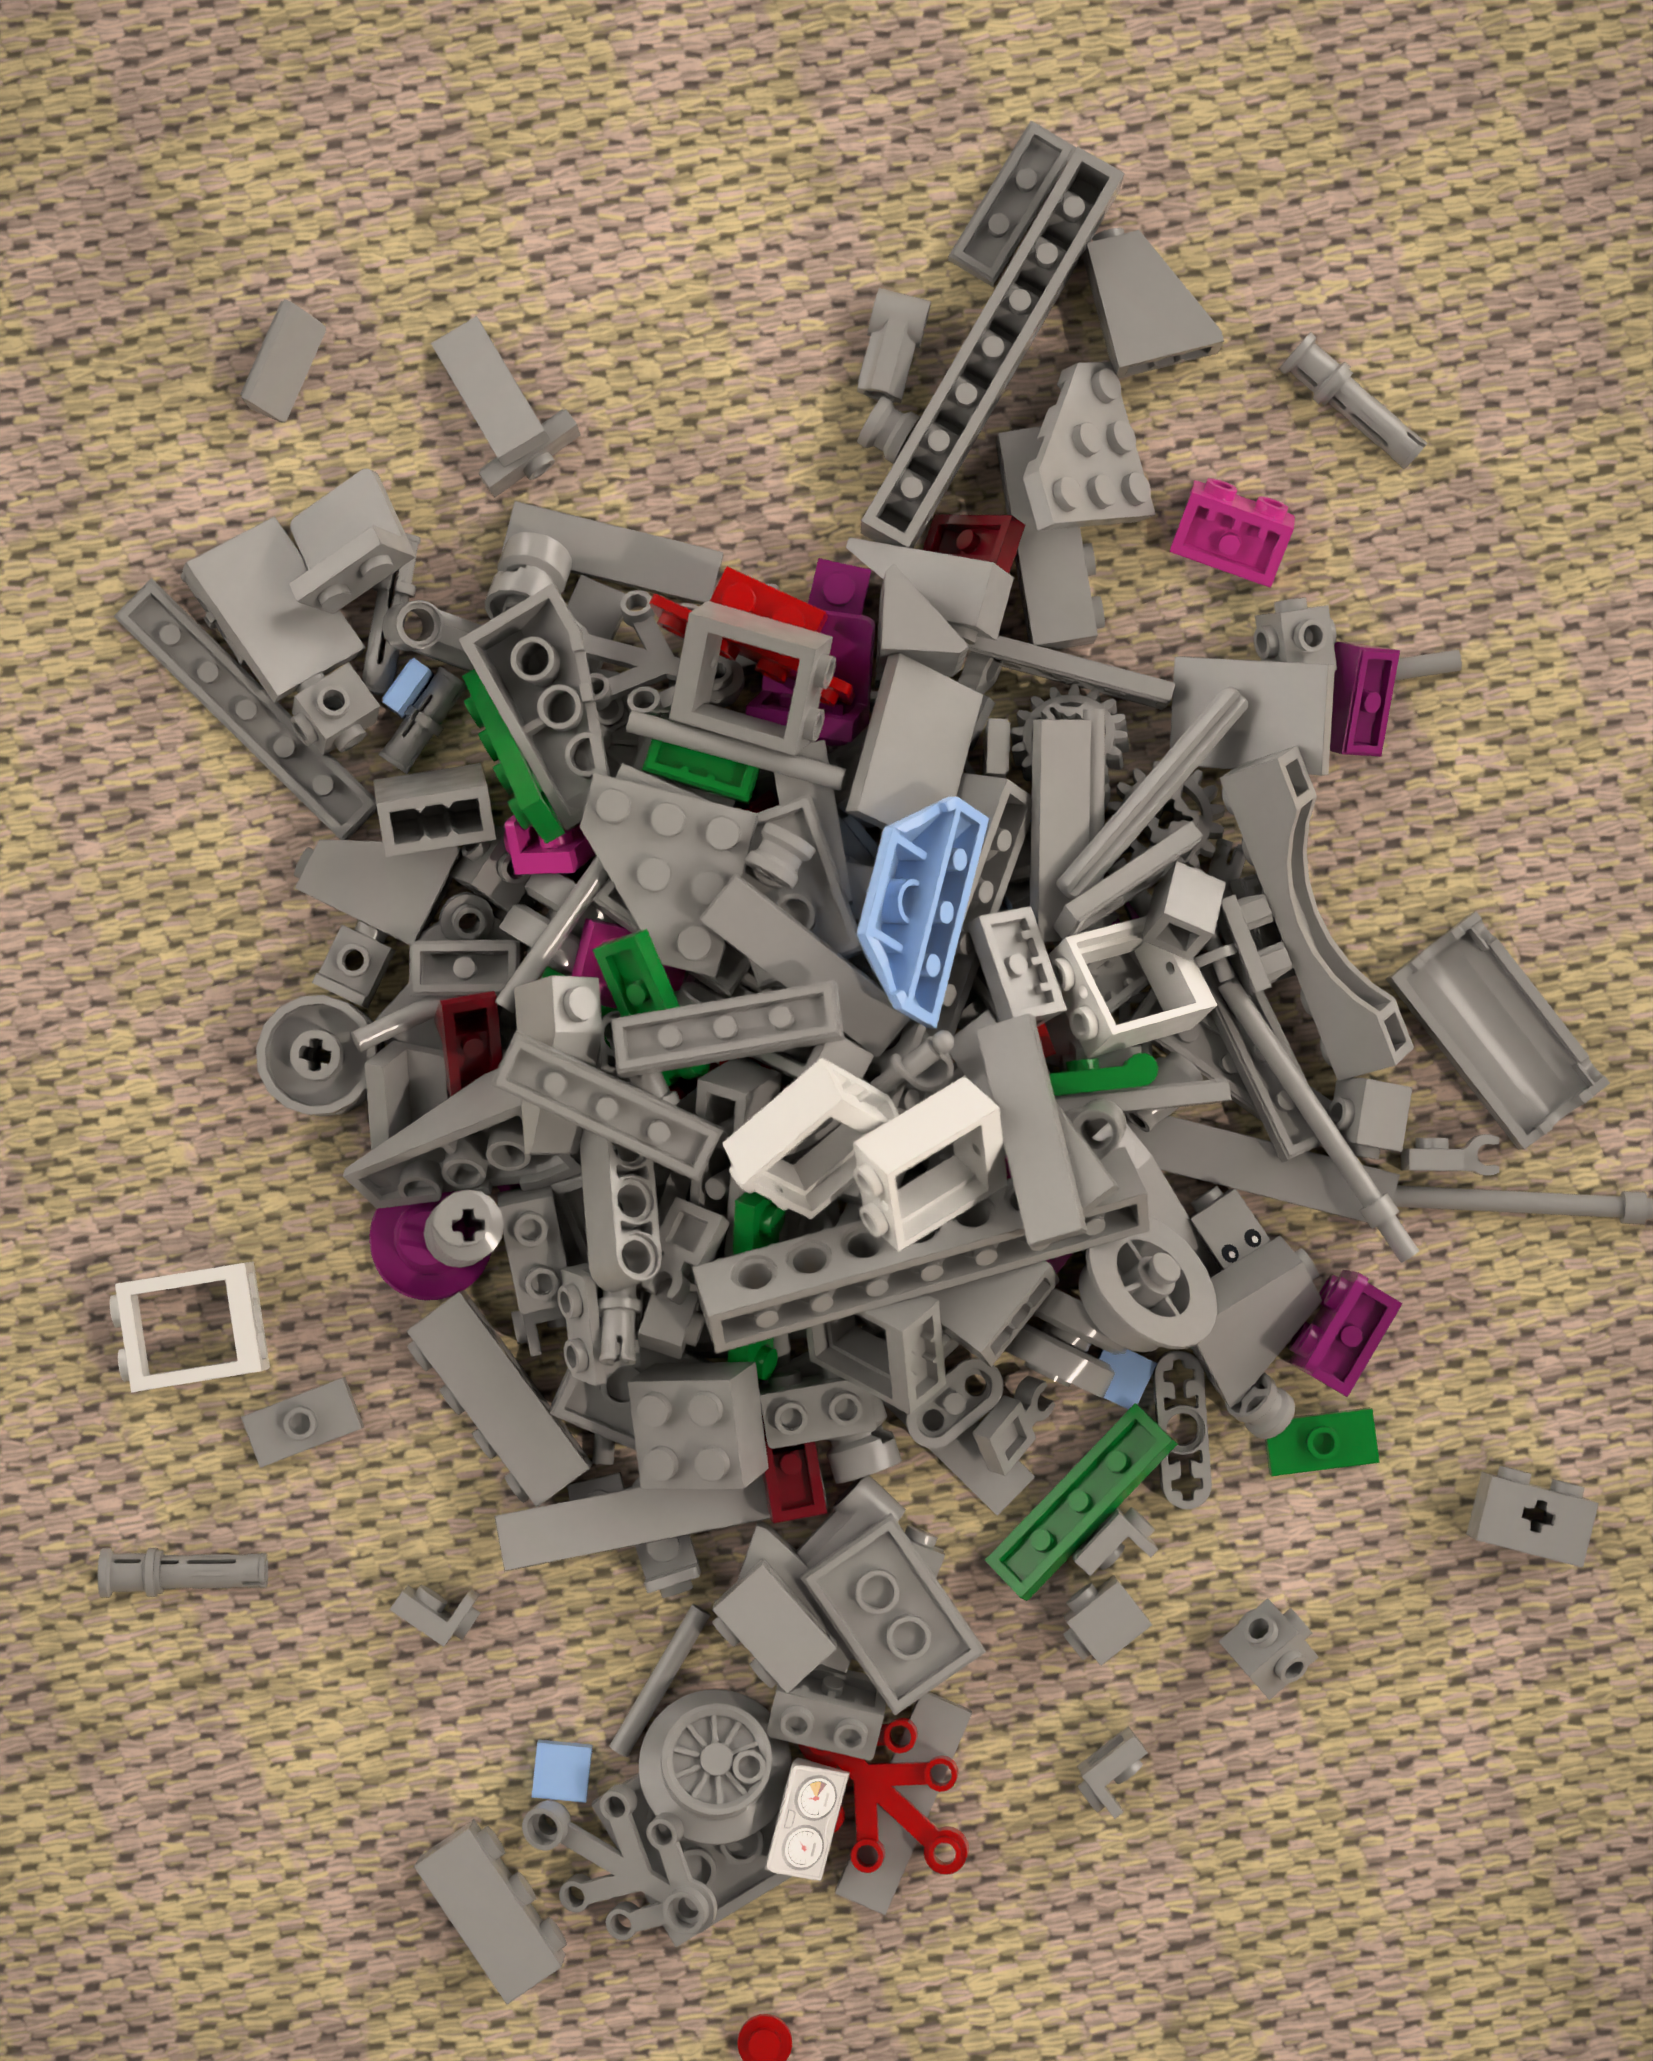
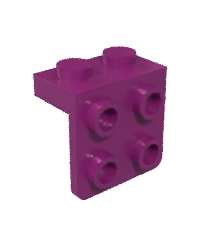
(853, 652)
(1343, 1331)

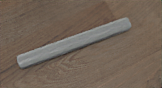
(1152, 793)

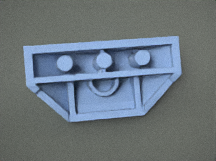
(920, 903)

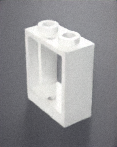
(1179, 991)
(788, 1120)
(974, 1172)
(245, 1318)

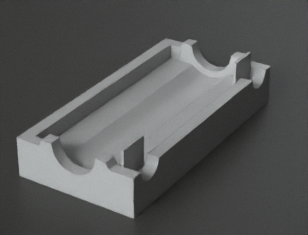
(1497, 1031)

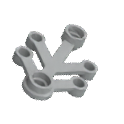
(650, 664)
(628, 1867)

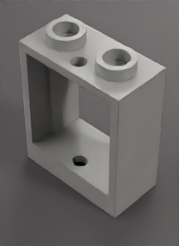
(698, 668)
(898, 1371)

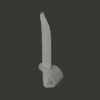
(925, 1068)

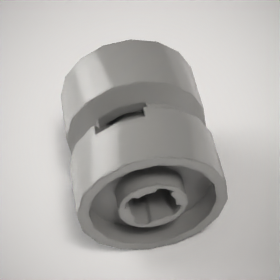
(525, 567)
(864, 1453)

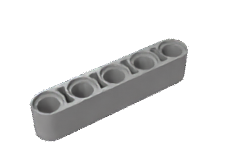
(613, 1178)

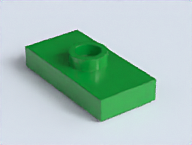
(701, 771)
(1324, 1442)

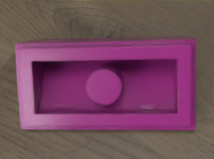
(1362, 698)

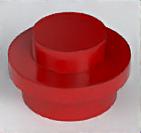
(764, 2039)

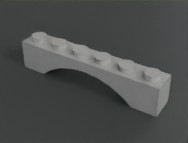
(1354, 1017)

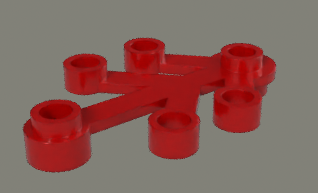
(876, 1783)

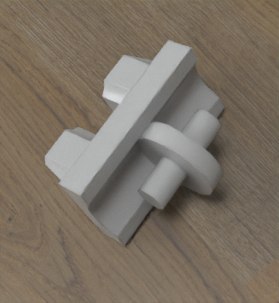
(1252, 967)

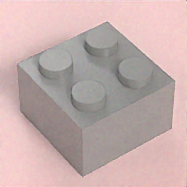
(698, 1425)

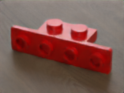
(758, 598)

